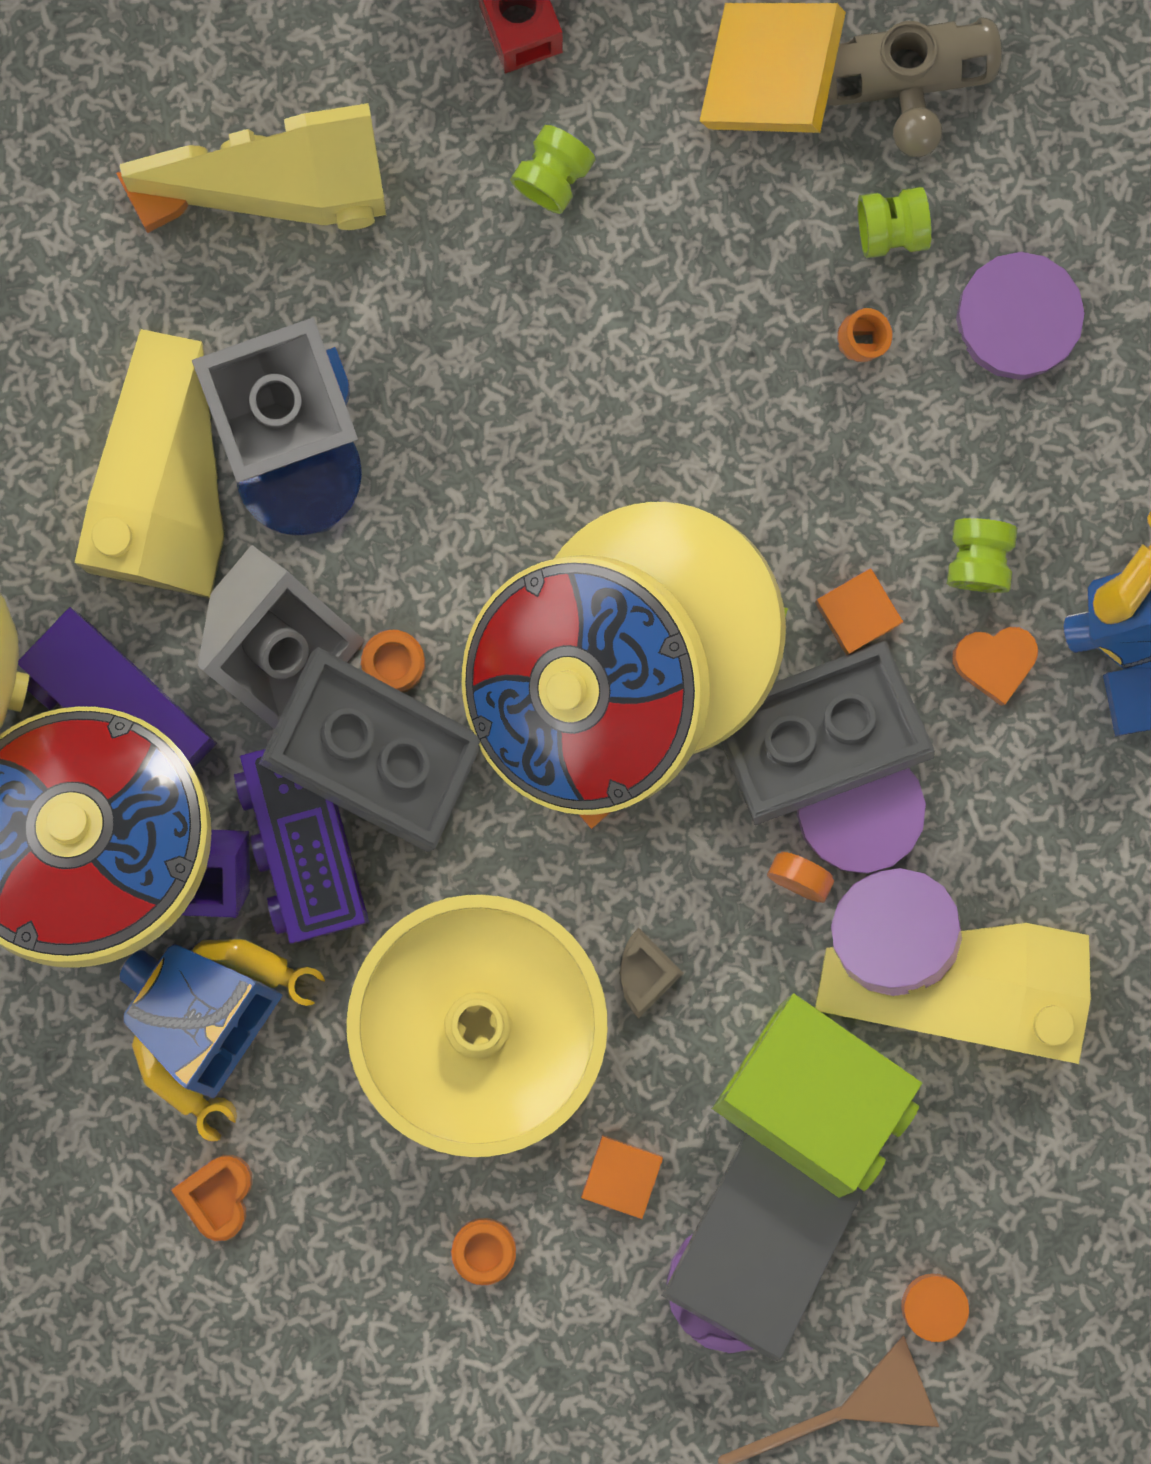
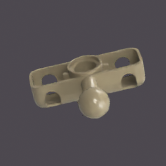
(942, 52)

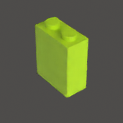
(819, 1098)

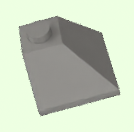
(275, 399)
(263, 633)

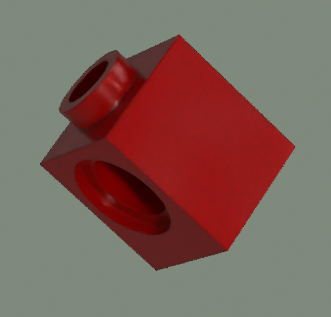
(523, 42)

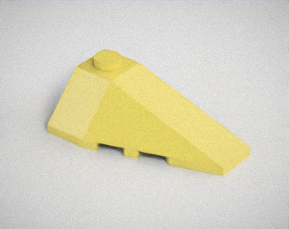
(311, 173)
(156, 485)
(1007, 990)

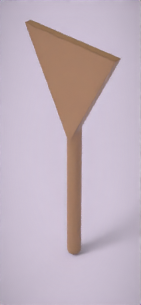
(886, 1395)

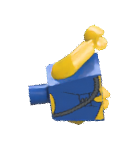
(1117, 615)
(200, 1016)

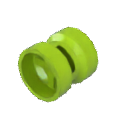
(555, 165)
(894, 222)
(982, 555)

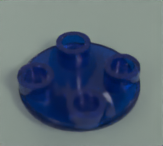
(307, 493)

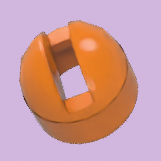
(864, 322)

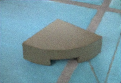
(645, 973)

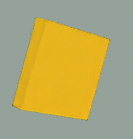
(772, 67)

